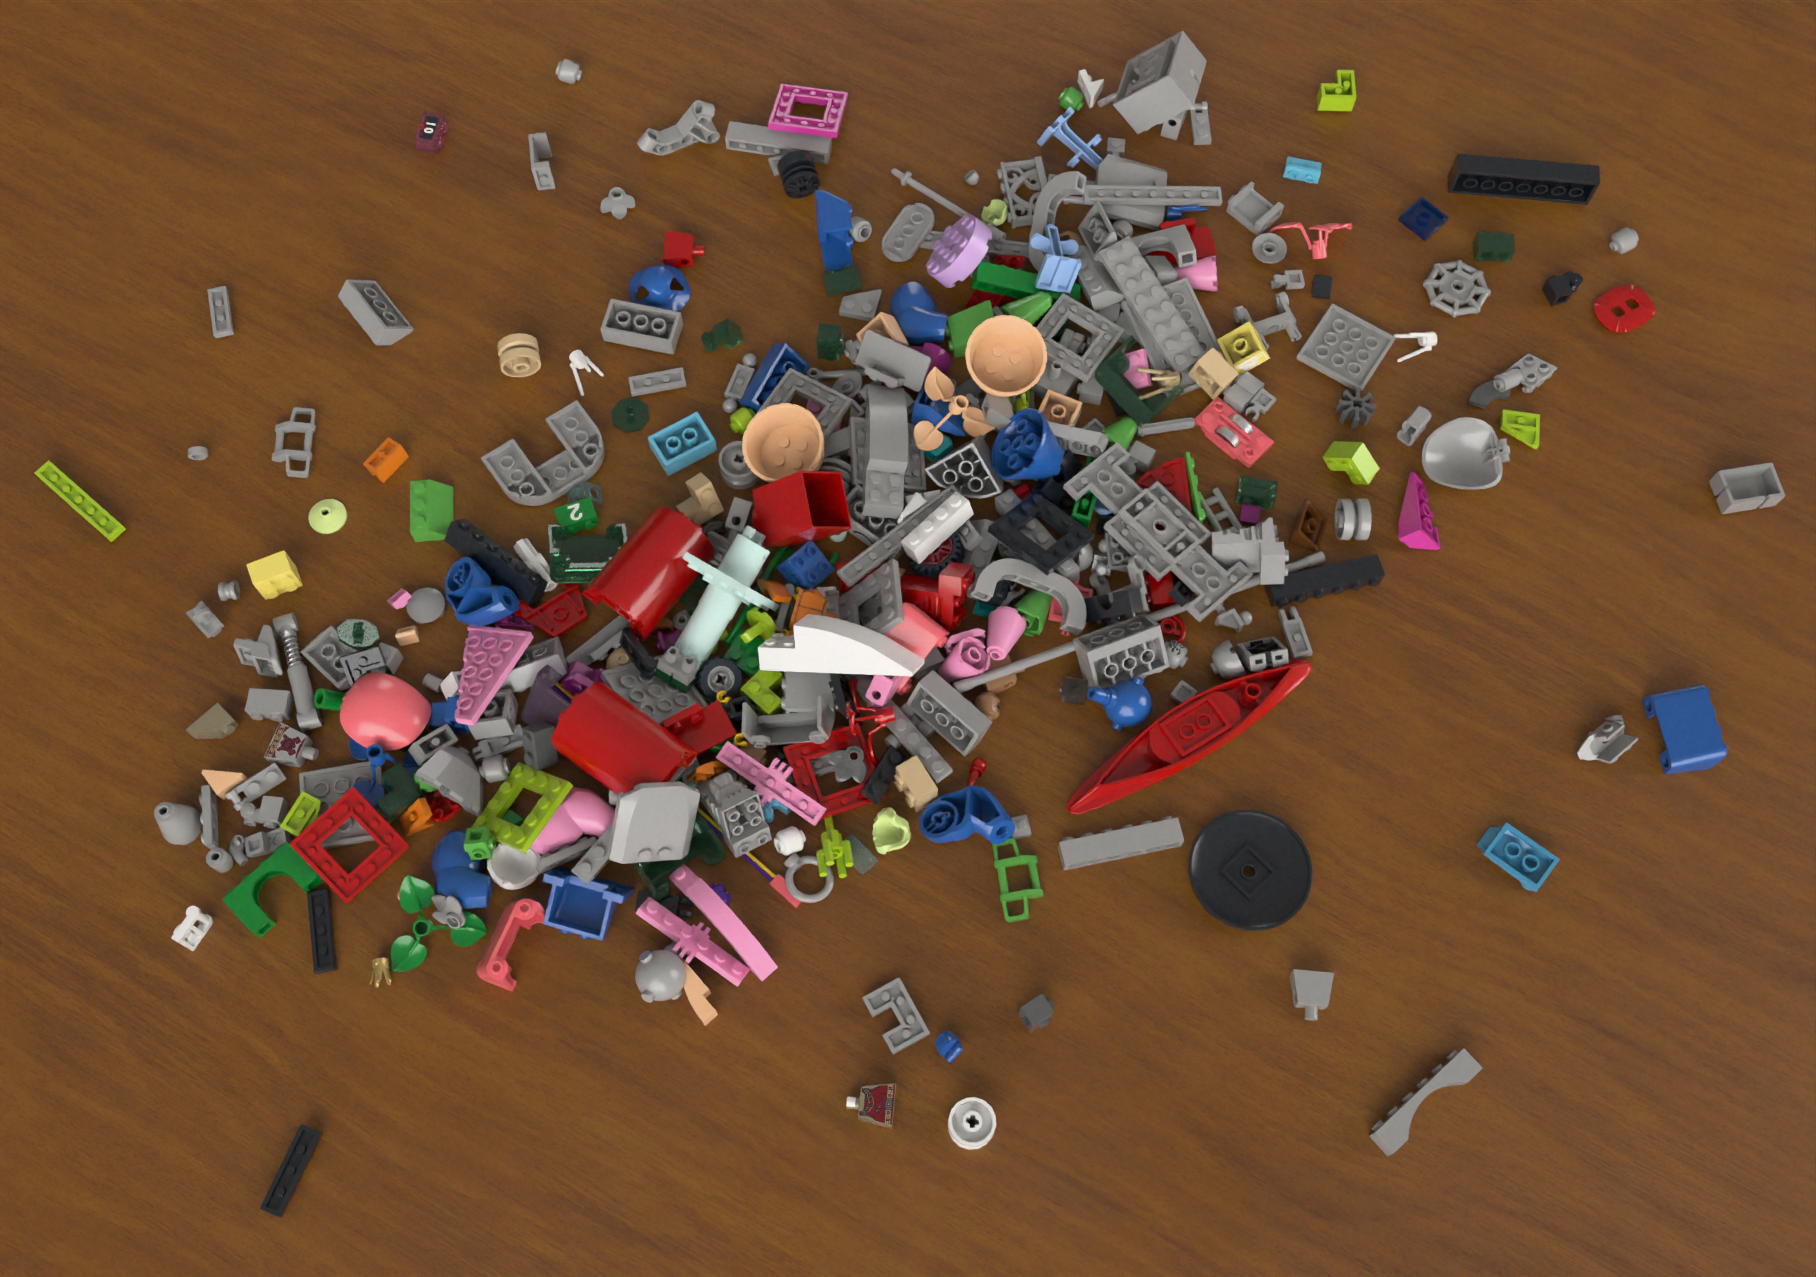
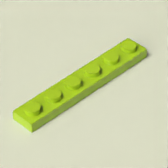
(80, 501)

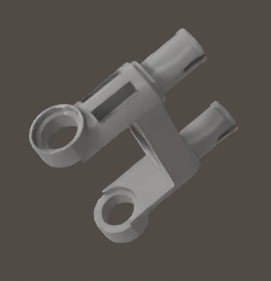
(1284, 320)
(1136, 578)

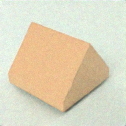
(407, 635)

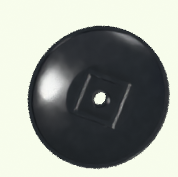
(1267, 847)

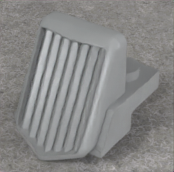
(261, 654)

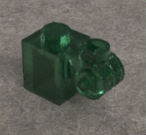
(724, 333)

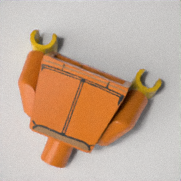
(807, 602)

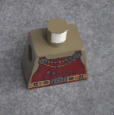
(874, 1104)

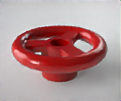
(1169, 622)

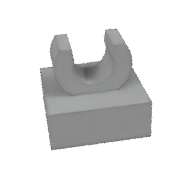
(1022, 827)

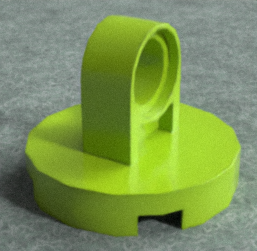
(761, 626)

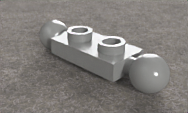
(739, 382)

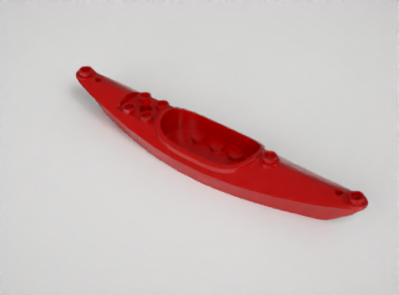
(1188, 734)

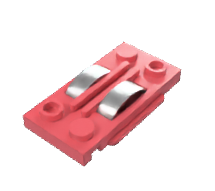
(1232, 432)

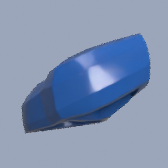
(917, 315)
(963, 813)
(460, 875)

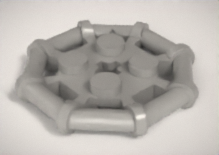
(1450, 294)

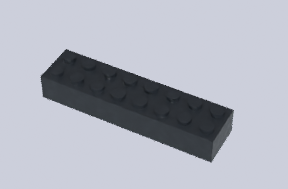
(1523, 179)

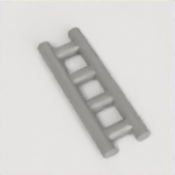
(1226, 513)

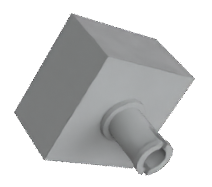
(1054, 379)

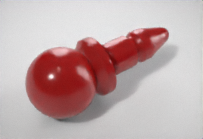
(976, 770)

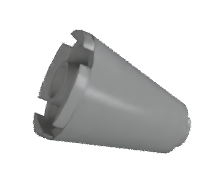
(178, 822)

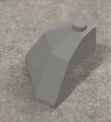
(455, 777)

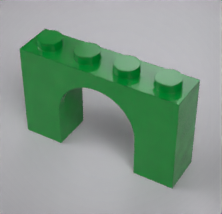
(245, 897)

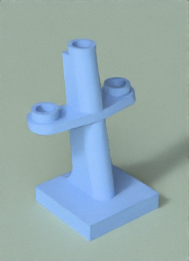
(1072, 141)
(1056, 272)

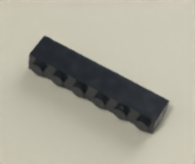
(496, 561)
(1326, 580)

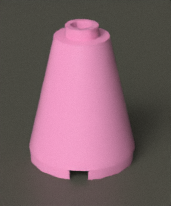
(1200, 275)
(1003, 631)
(965, 660)

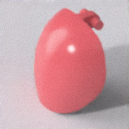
(384, 711)

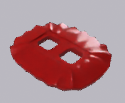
(1632, 317)

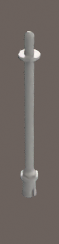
(906, 179)

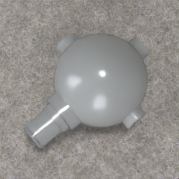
(660, 974)

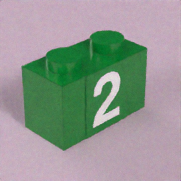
(577, 516)

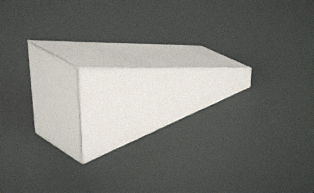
(914, 505)

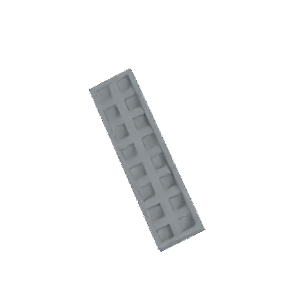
(1151, 305)

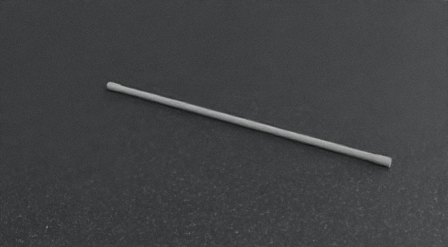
(970, 683)

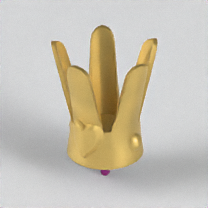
(378, 965)

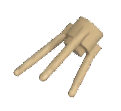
(1168, 379)

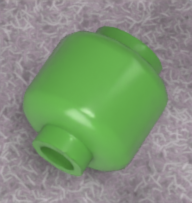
(1071, 98)

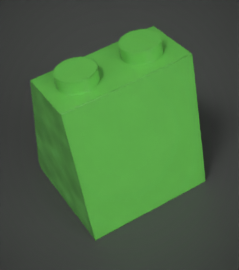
(962, 324)

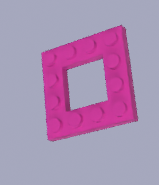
(788, 94)

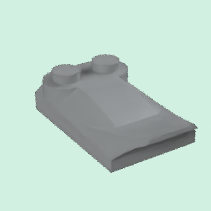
(325, 655)

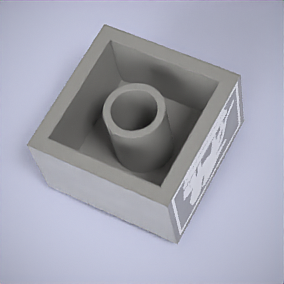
(498, 717)

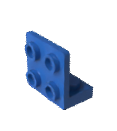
(806, 567)

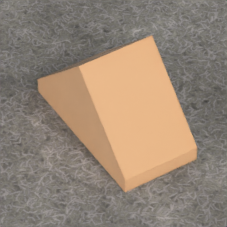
(223, 781)

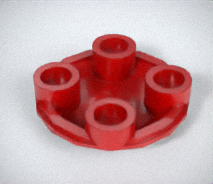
(441, 807)

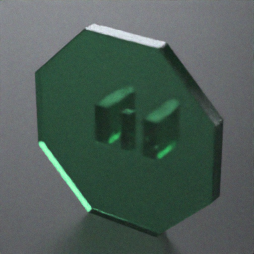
(630, 415)
(358, 633)

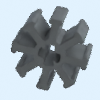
(1355, 408)

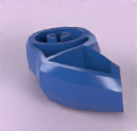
(473, 596)

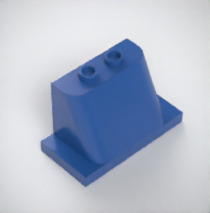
(580, 906)

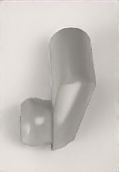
(236, 850)

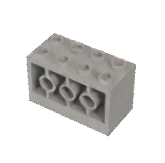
(1121, 651)

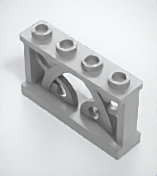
(1036, 172)

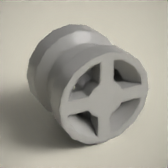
(229, 590)

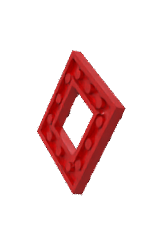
(800, 754)
(349, 805)

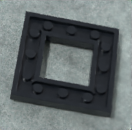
(1074, 539)

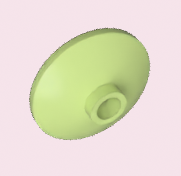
(332, 521)

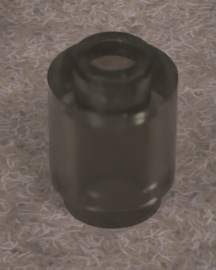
(713, 525)

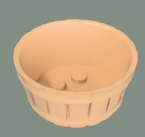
(1006, 356)
(783, 442)

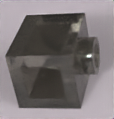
(1073, 690)

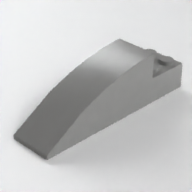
(884, 451)

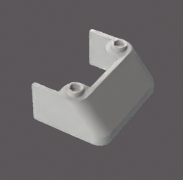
(789, 727)

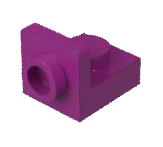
(667, 640)

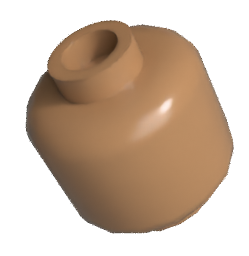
(988, 705)

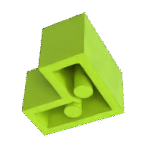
(1339, 94)
(1353, 459)
(761, 691)

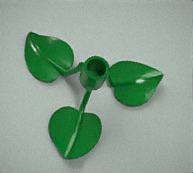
(408, 952)

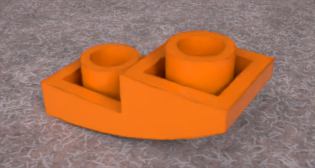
(775, 590)
(707, 770)

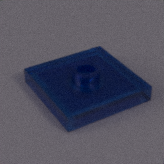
(1423, 219)

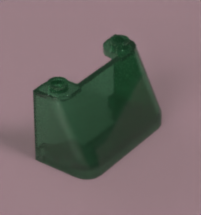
(581, 557)

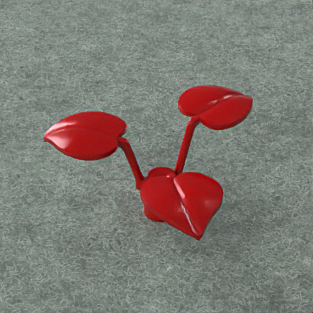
(881, 715)

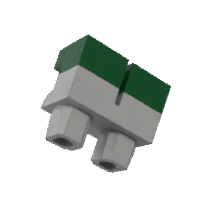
(677, 670)

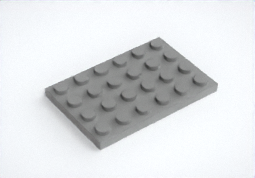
(1191, 311)

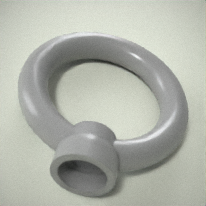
(793, 864)

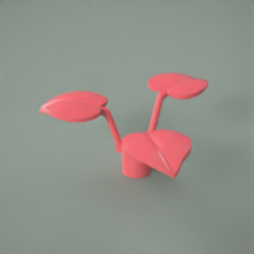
(1319, 246)

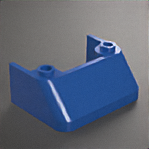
(833, 226)

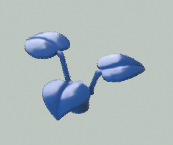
(377, 757)

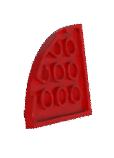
(1173, 478)

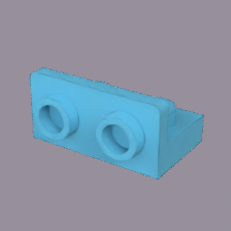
(1302, 170)

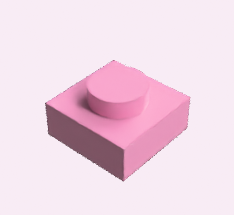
(399, 599)

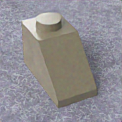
(213, 724)

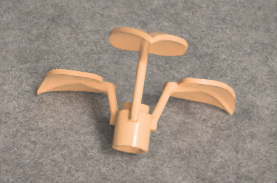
(939, 387)

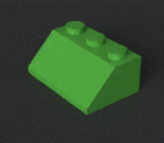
(430, 510)

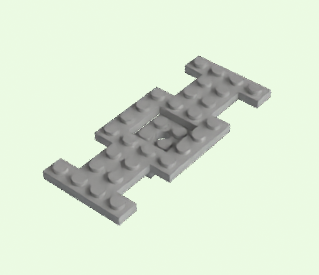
(1168, 550)

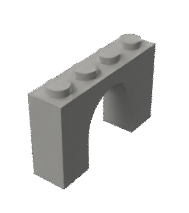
(1173, 240)

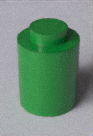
(328, 699)

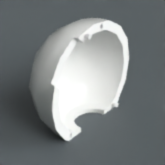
(513, 868)

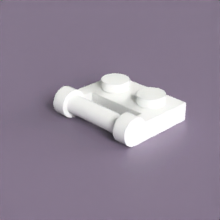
(189, 935)

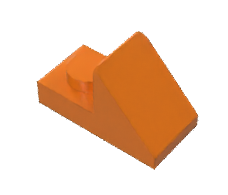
(416, 817)

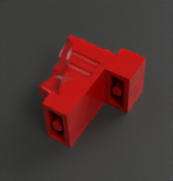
(942, 596)

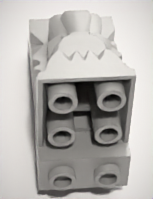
(1256, 548)
(735, 812)

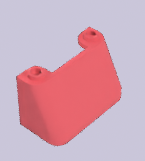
(918, 635)
(492, 964)

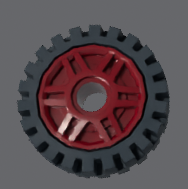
(949, 551)

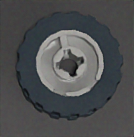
(708, 676)

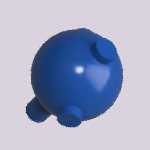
(1125, 702)

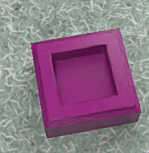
(1249, 515)

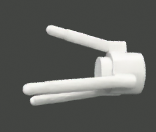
(1425, 339)
(580, 361)

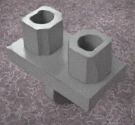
(205, 620)

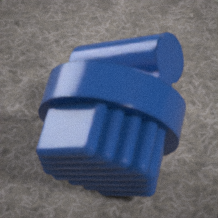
(948, 1045)

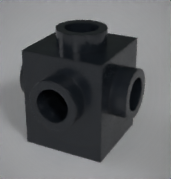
(735, 711)

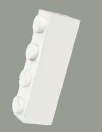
(937, 527)

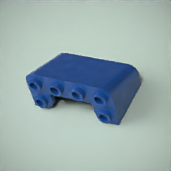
(1687, 728)

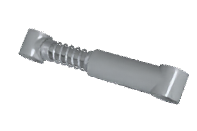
(307, 713)

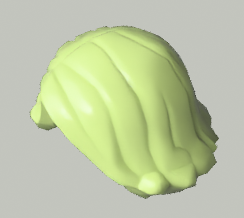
(890, 831)

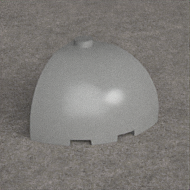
(967, 470)

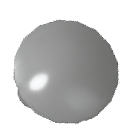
(426, 605)

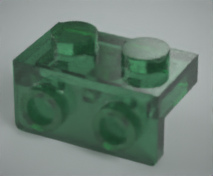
(841, 281)

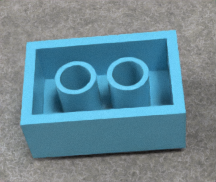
(682, 443)

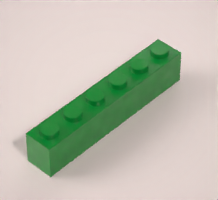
(1012, 282)

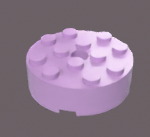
(959, 251)

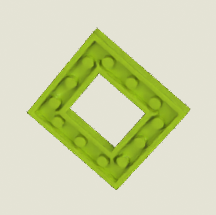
(522, 776)

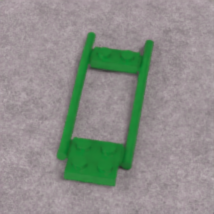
(747, 654)

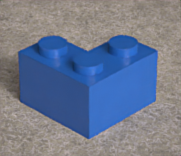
(444, 713)

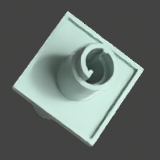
(725, 592)

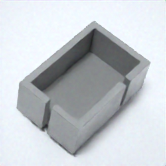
(1747, 488)

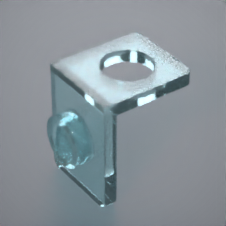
(582, 491)

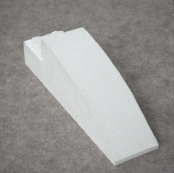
(836, 646)

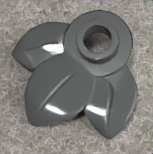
(846, 766)

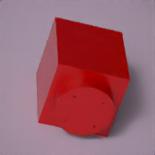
(801, 508)

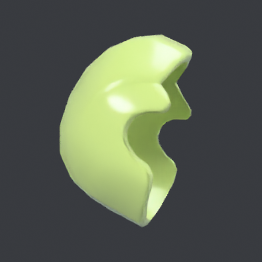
(995, 212)

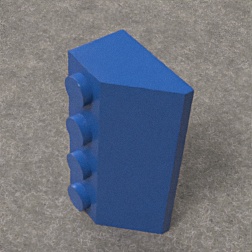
(769, 374)

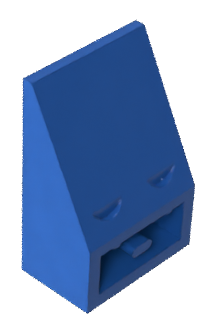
(934, 412)

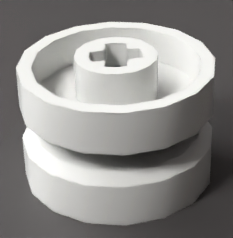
(977, 1111)

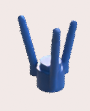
(1175, 212)

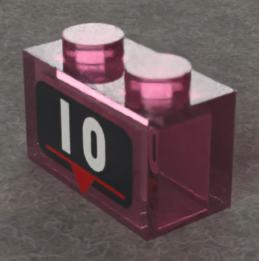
(431, 133)

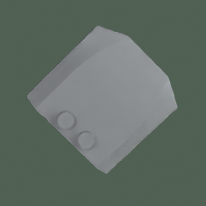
(1122, 171)
(653, 823)

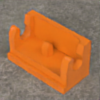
(386, 459)

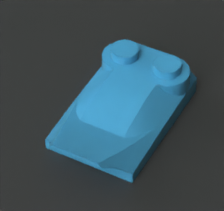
(1518, 855)

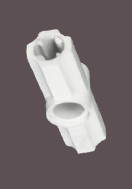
(534, 561)

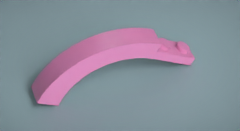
(725, 921)

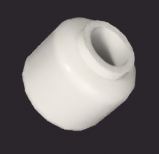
(789, 841)

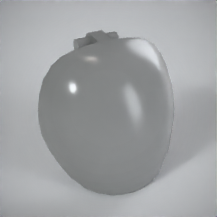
(1465, 455)

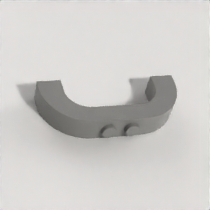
(1046, 207)
(1025, 573)

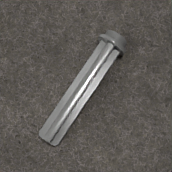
(1165, 426)

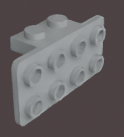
(892, 362)

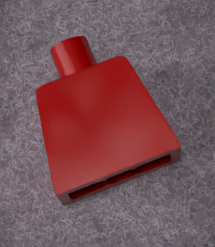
(681, 249)

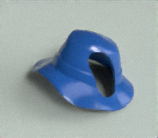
(657, 282)

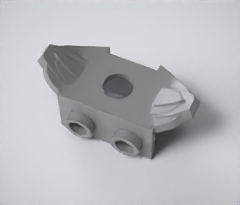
(1616, 741)

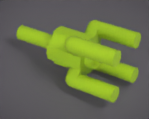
(833, 849)

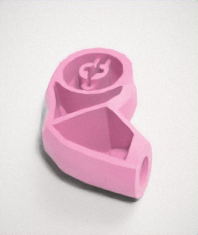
(577, 815)

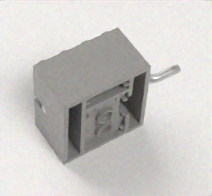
(1159, 83)

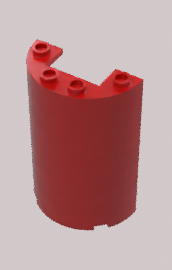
(649, 570)
(618, 741)

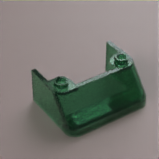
(1111, 378)

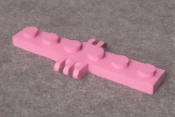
(771, 782)
(693, 941)

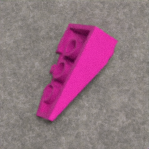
(1416, 517)

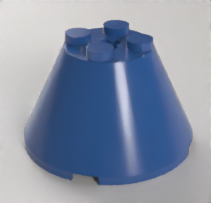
(1026, 448)

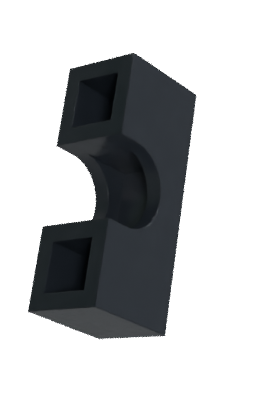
(1052, 488)
(1124, 603)

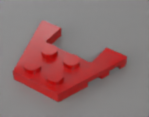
(558, 614)

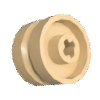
(519, 355)

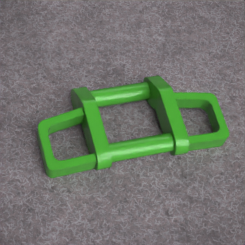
(1000, 865)

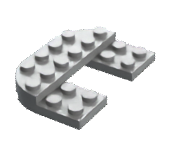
(559, 474)

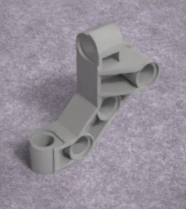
(691, 128)

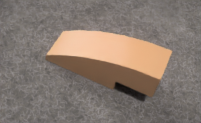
(697, 993)

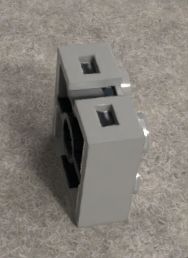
(1262, 653)

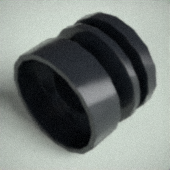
(798, 174)

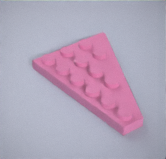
(487, 663)

